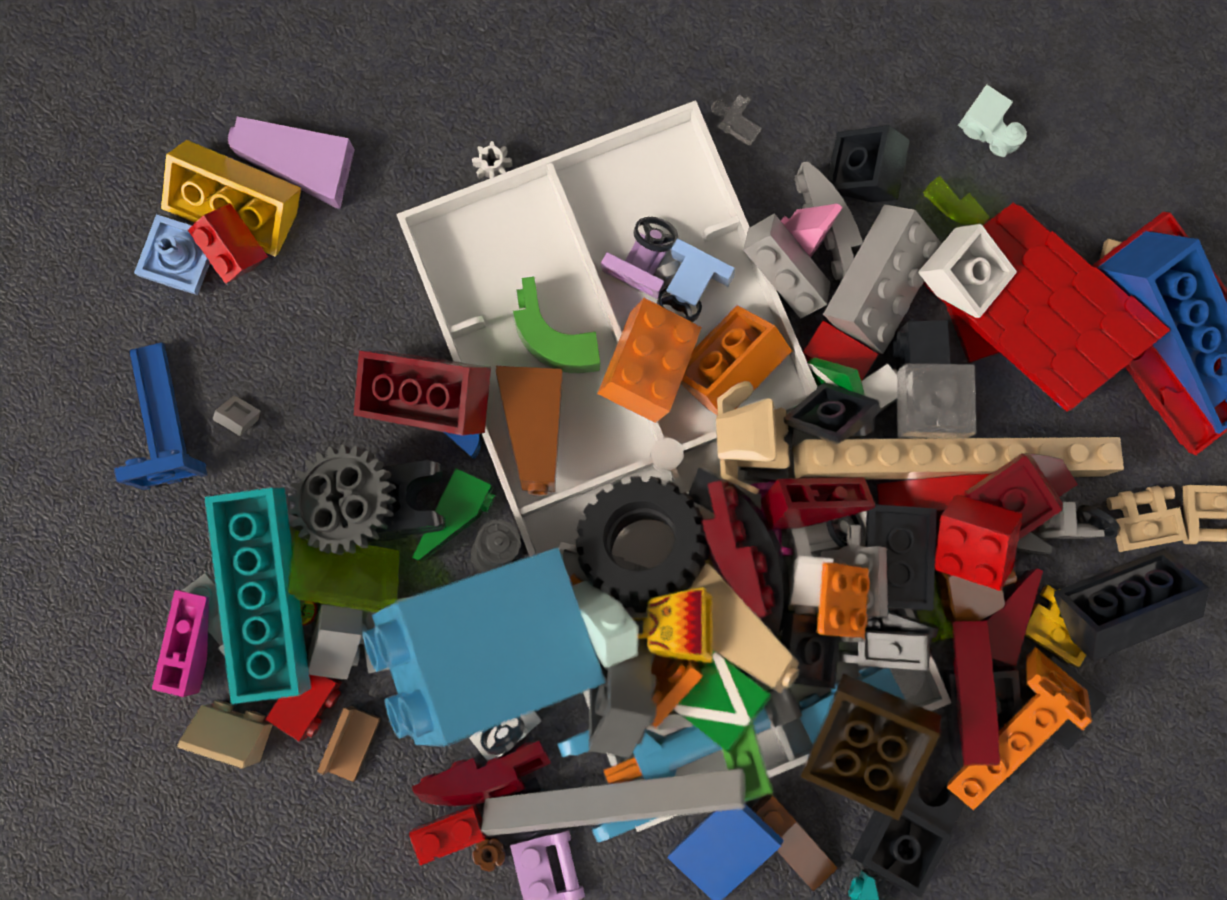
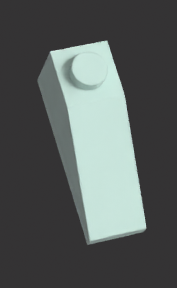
(607, 623)

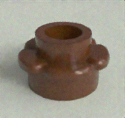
(489, 863)

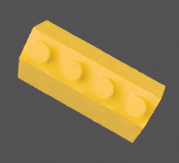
(206, 180)

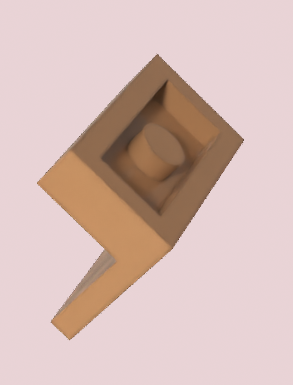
(349, 743)

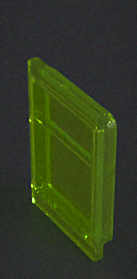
(349, 580)

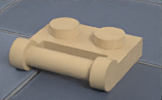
(1204, 503)

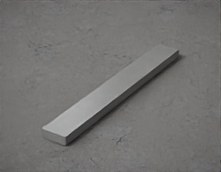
(615, 802)

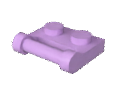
(535, 868)

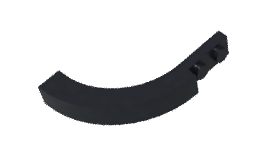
(757, 534)

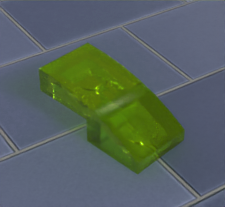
(963, 211)

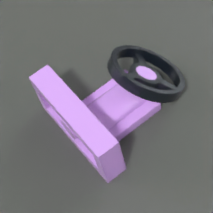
(644, 257)

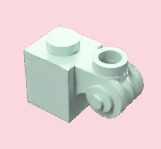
(986, 123)

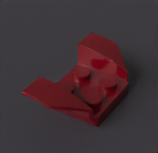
(1027, 486)

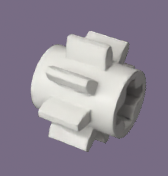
(485, 156)

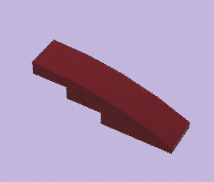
(975, 693)

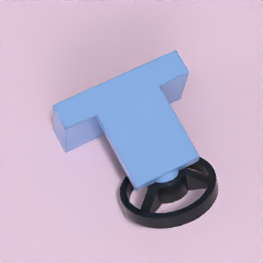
(693, 278)

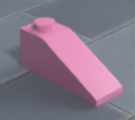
(811, 225)

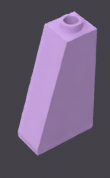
(298, 156)

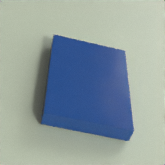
(725, 850)

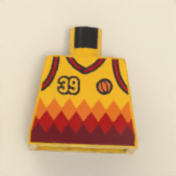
(679, 625)

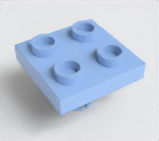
(172, 256)

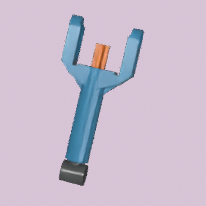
(662, 755)

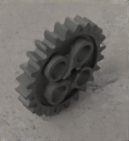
(368, 490)

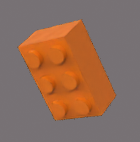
(649, 360)

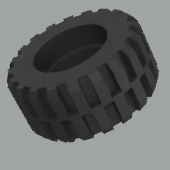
(628, 505)

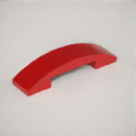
(926, 492)

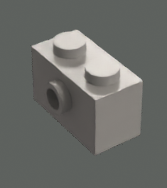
(336, 642)

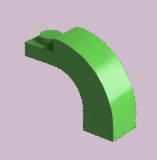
(556, 350)

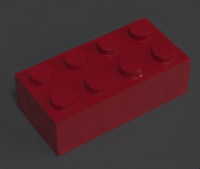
(422, 392)

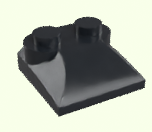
(834, 414)

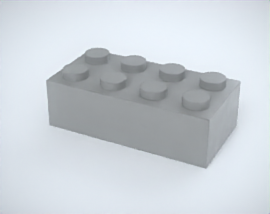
(883, 278)

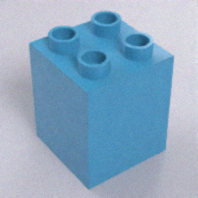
(483, 650)

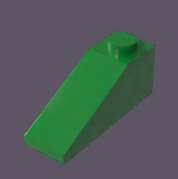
(461, 506)

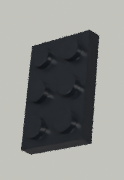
(910, 552)

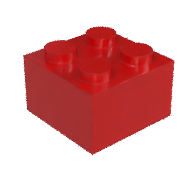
(977, 541)

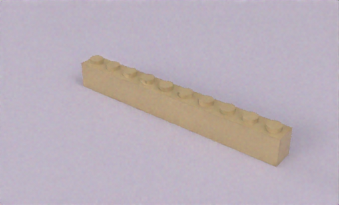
(949, 457)

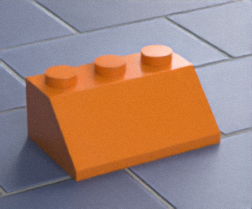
(732, 353)

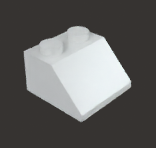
(968, 270)

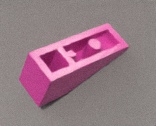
(184, 646)

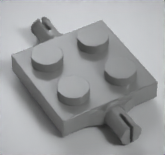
(866, 557)

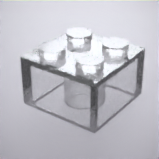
(936, 401)

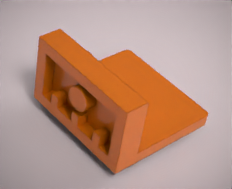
(843, 600)

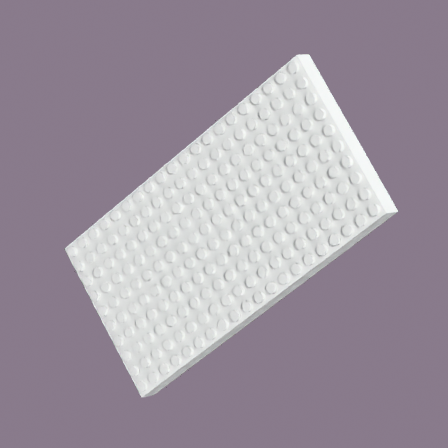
(557, 226)

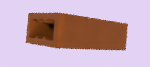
(532, 415)

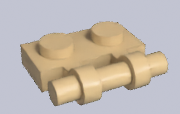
(1147, 529)

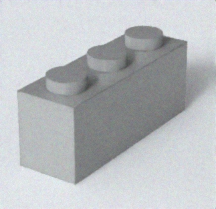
(787, 266)

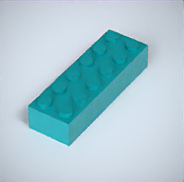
(252, 585)

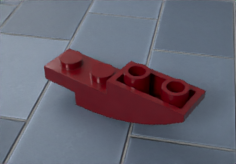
(739, 565)
(470, 784)

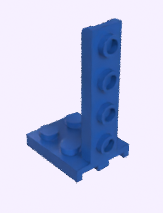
(161, 423)

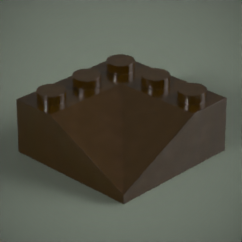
(872, 746)

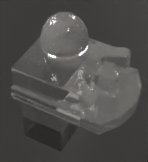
(734, 122)

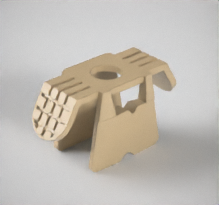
(749, 434)

